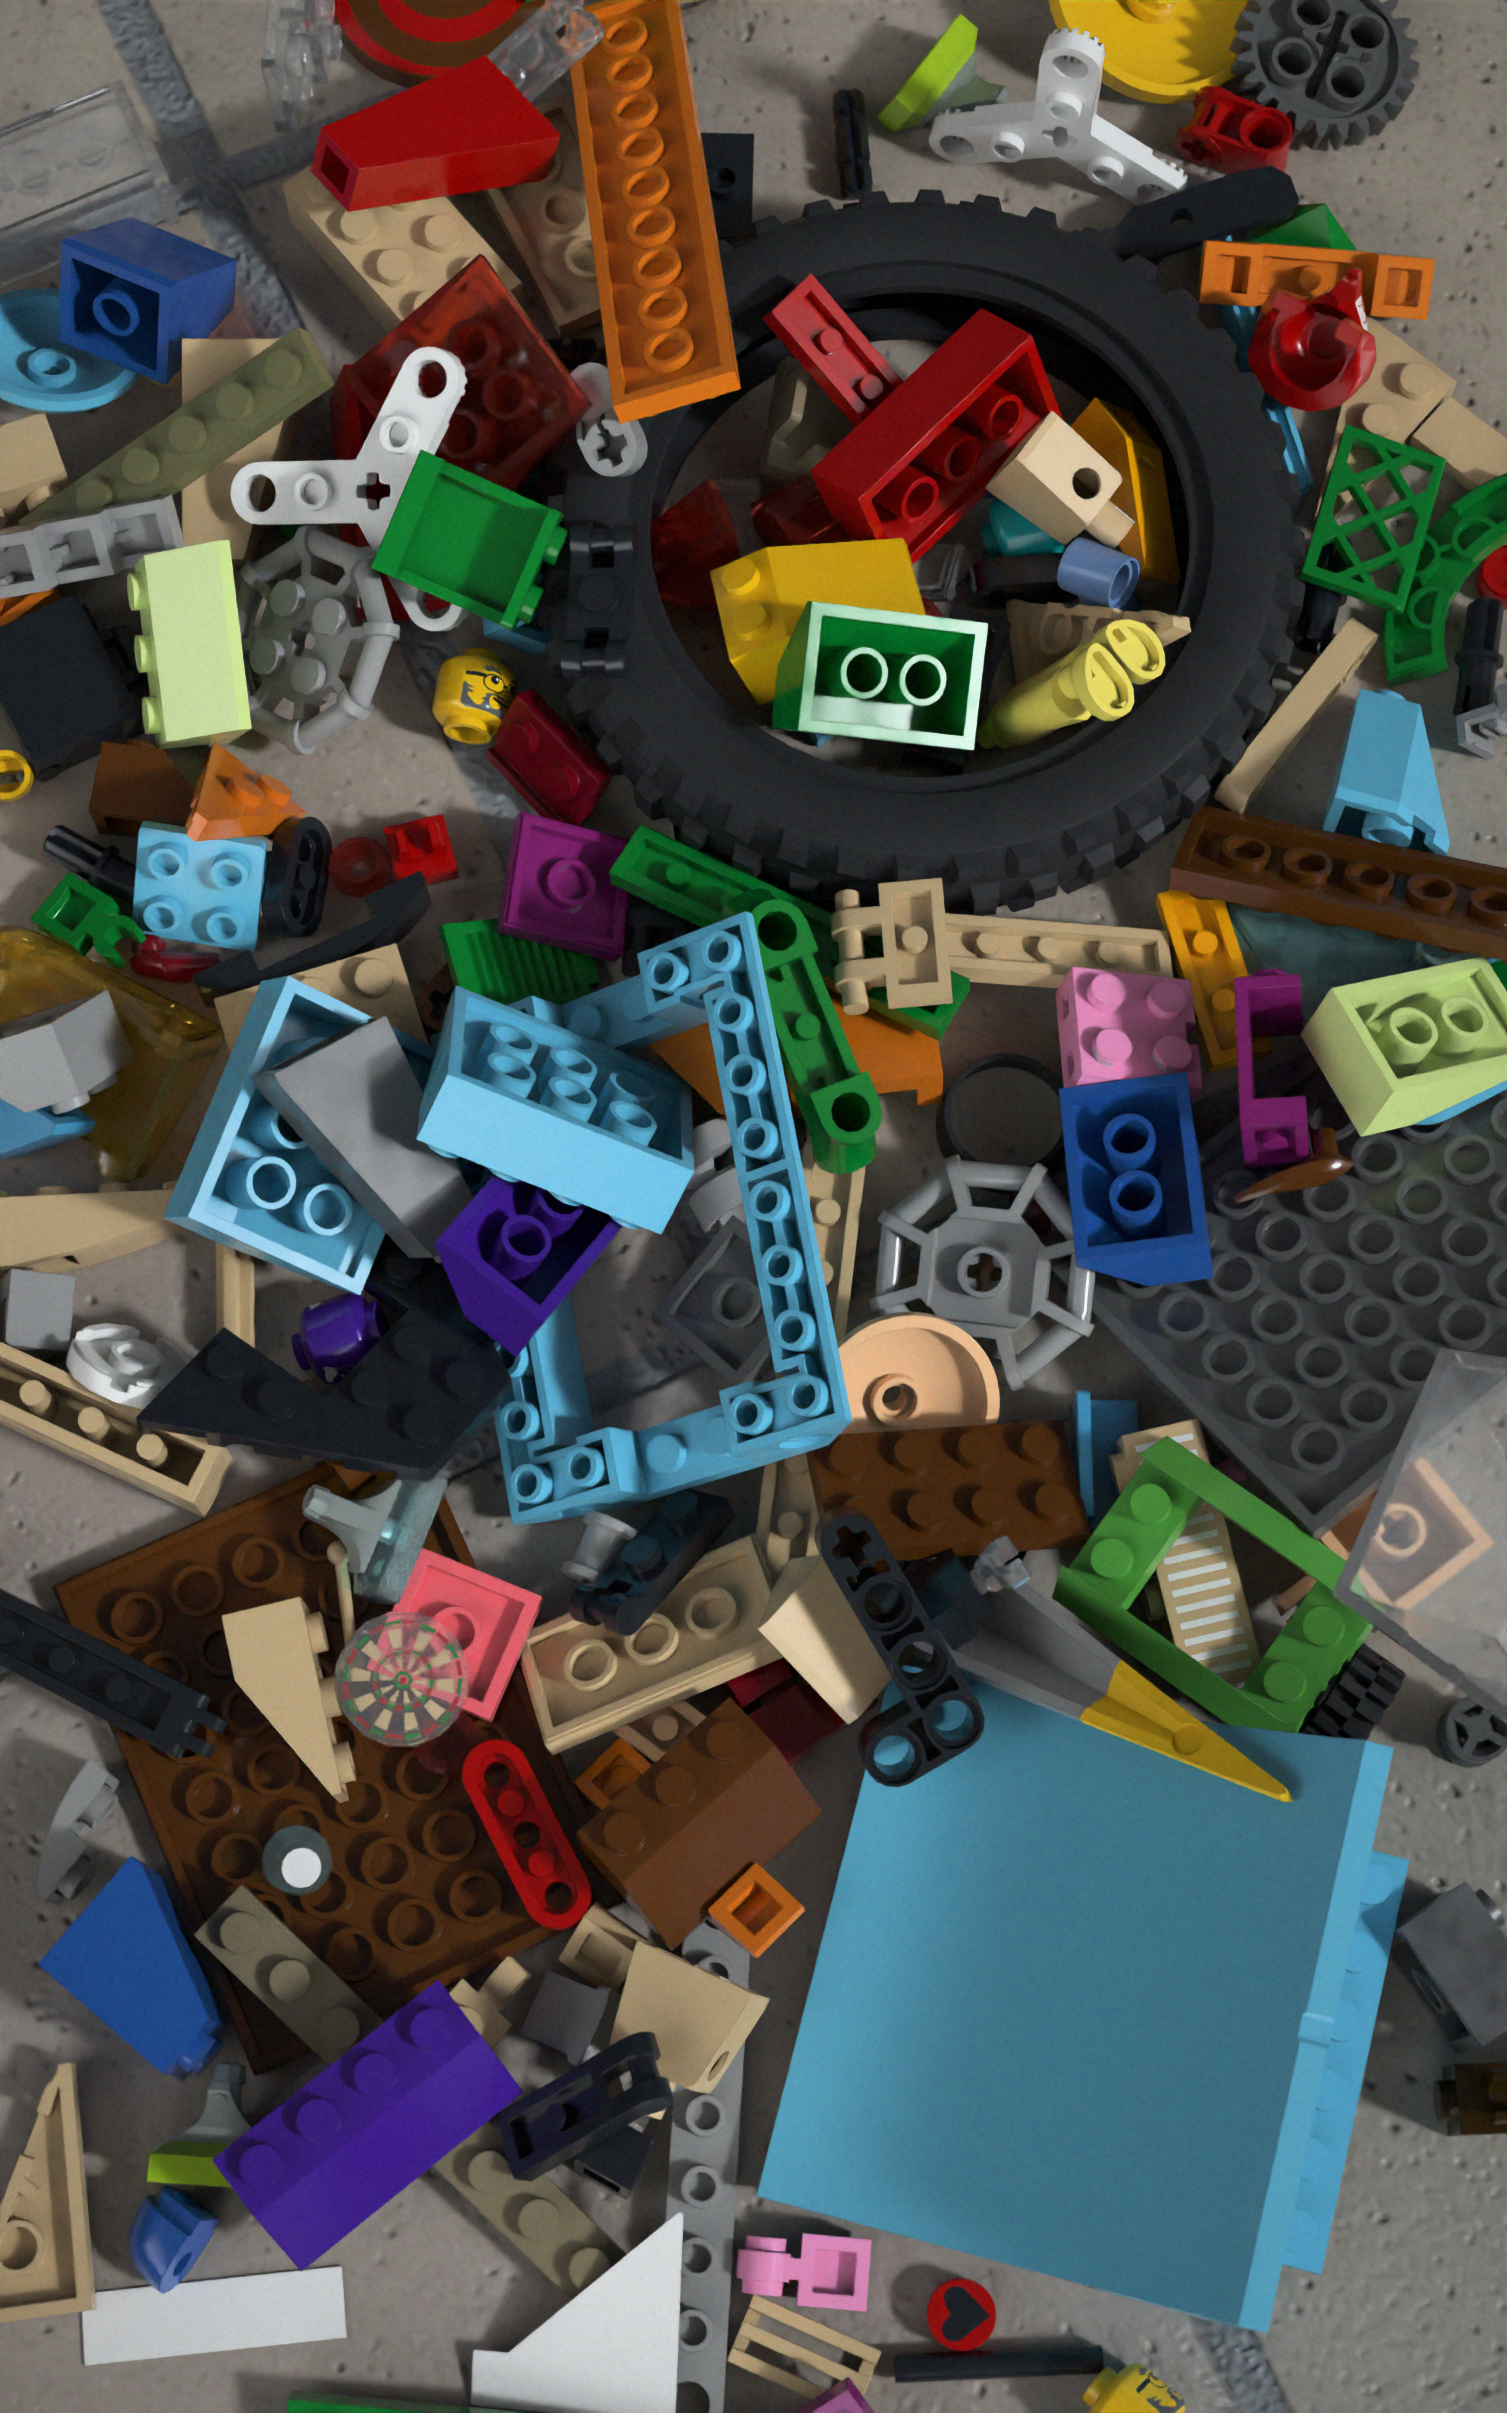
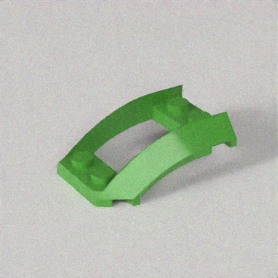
(1136, 1539)

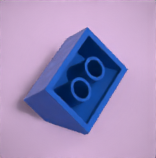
(1136, 1180)

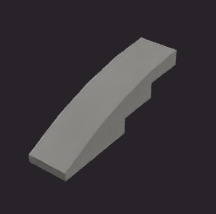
(85, 544)

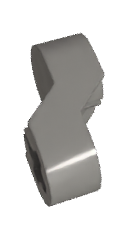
(606, 444)

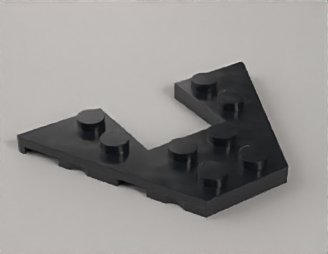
(393, 1412)

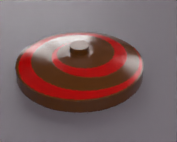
(426, 38)

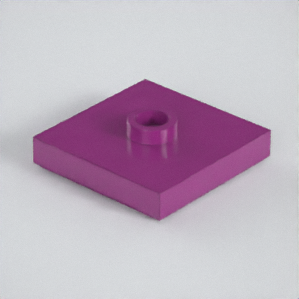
(562, 888)

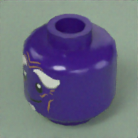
(338, 1335)

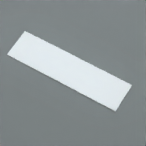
(215, 2316)

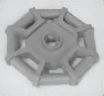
(345, 653)
(1015, 1249)

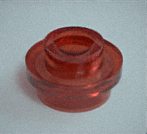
(355, 851)

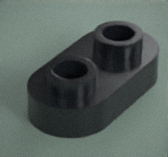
(297, 878)

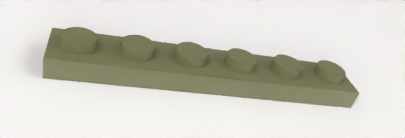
(202, 430)

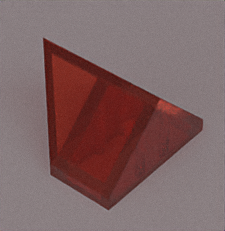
(691, 543)

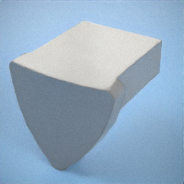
(572, 2017)

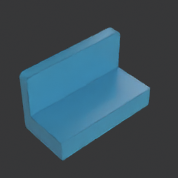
(1094, 1431)

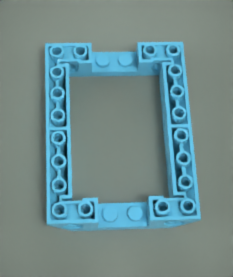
(545, 1425)

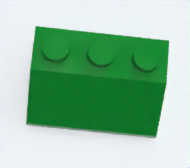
(881, 676)

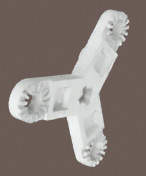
(1060, 125)
(337, 488)

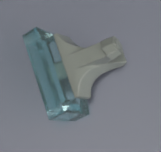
(379, 1531)

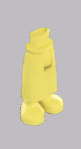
(1084, 683)

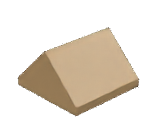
(823, 1637)

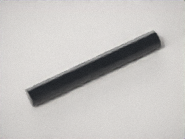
(998, 2364)

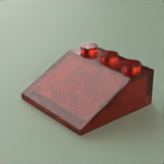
(516, 389)

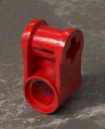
(1234, 133)

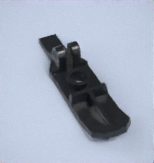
(1213, 208)

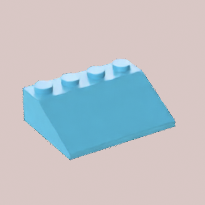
(558, 1112)
(251, 1173)

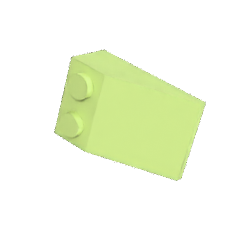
(1411, 1042)

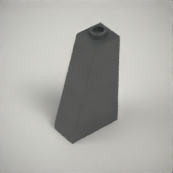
(360, 1116)

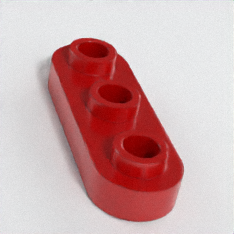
(508, 1809)

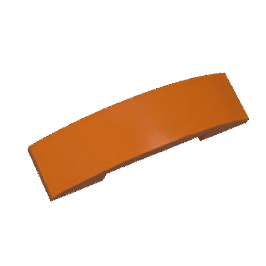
(1250, 271)
(751, 1910)

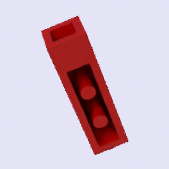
(436, 141)

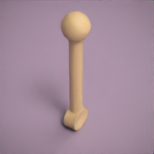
(338, 1556)

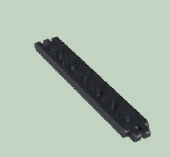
(103, 1679)

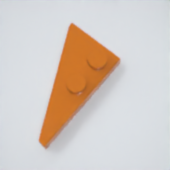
(236, 800)

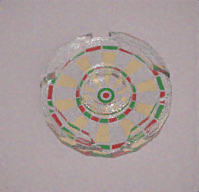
(402, 1679)

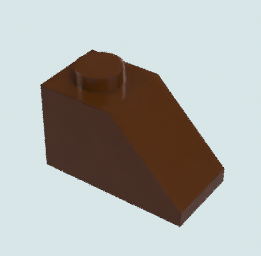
(135, 786)

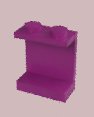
(1271, 1128)

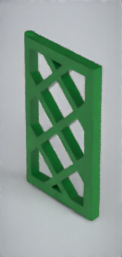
(1390, 458)

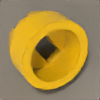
(12, 764)

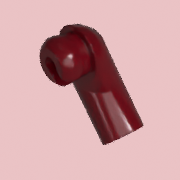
(173, 967)

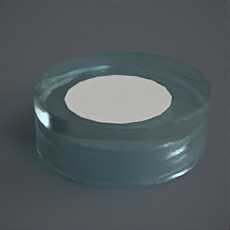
(297, 1860)

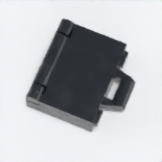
(64, 687)

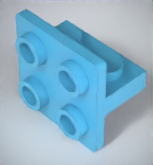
(199, 888)

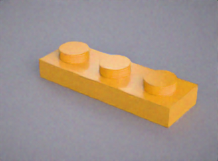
(1210, 957)

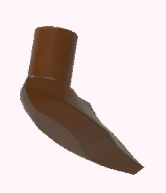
(1308, 1173)

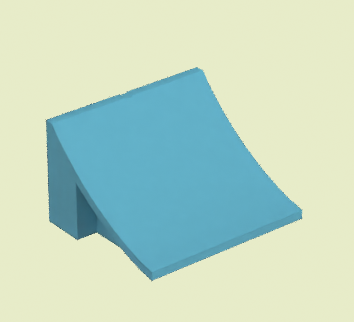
(1097, 2008)

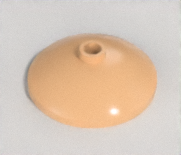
(936, 1364)

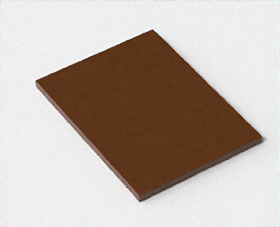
(413, 1867)

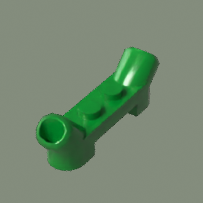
(813, 1048)

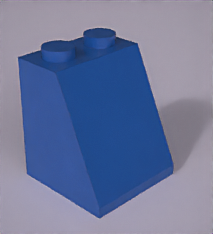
(139, 292)
(141, 1972)

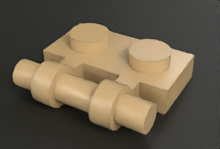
(913, 946)

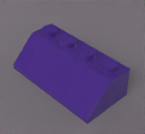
(519, 1257)
(367, 2126)

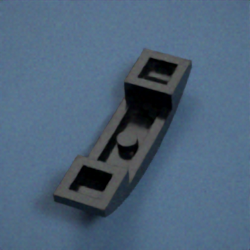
(392, 915)

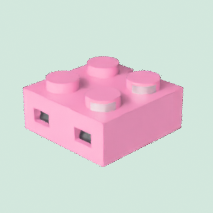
(1125, 1027)

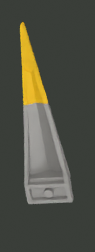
(1055, 1663)

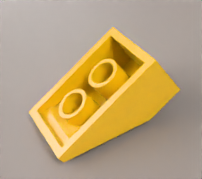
(767, 591)

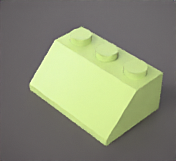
(190, 646)

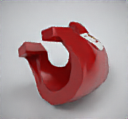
(1315, 349)

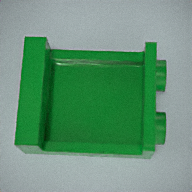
(470, 542)

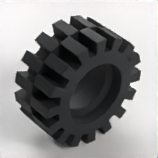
(1357, 1697)

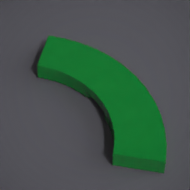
(1451, 550)

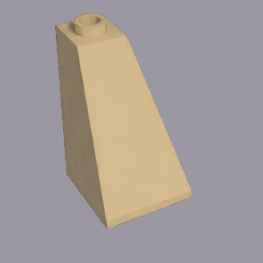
(207, 501)

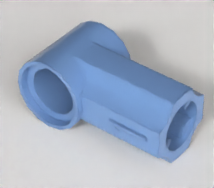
(1099, 575)

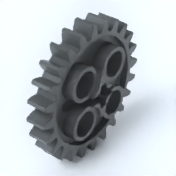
(1372, 77)

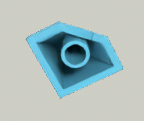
(1387, 777)

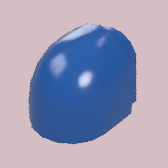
(169, 2236)

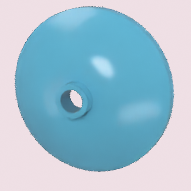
(44, 372)

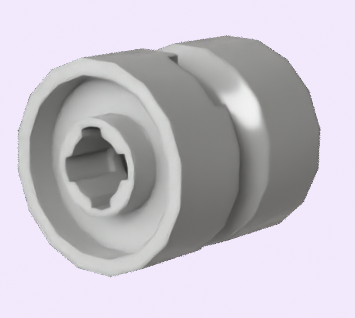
(715, 1177)

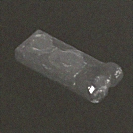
(536, 55)

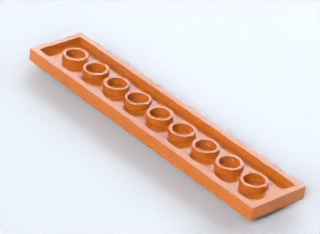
(651, 213)

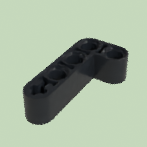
(890, 1635)

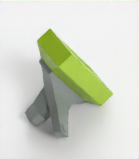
(942, 81)
(191, 2151)

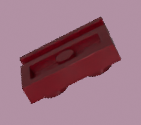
(547, 761)

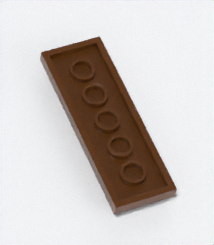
(1344, 881)

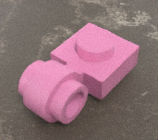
(828, 2272)

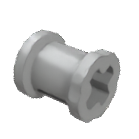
(598, 1547)

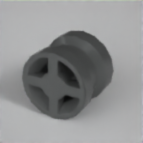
(1478, 1726)

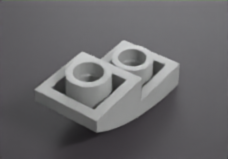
(66, 1856)

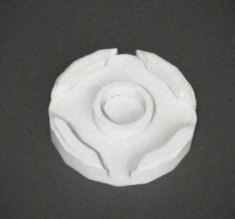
(121, 1366)

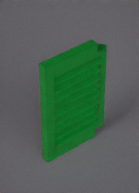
(512, 967)

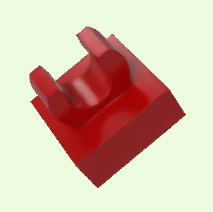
(423, 847)

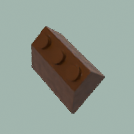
(698, 1822)

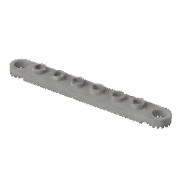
(704, 2190)

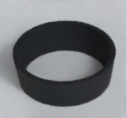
(945, 1135)

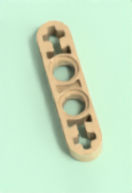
(1296, 716)

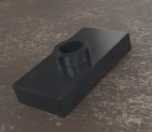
(730, 179)

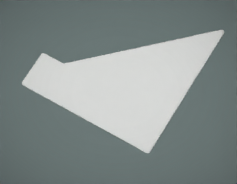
(604, 2348)

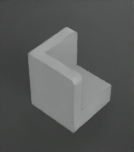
(38, 1312)

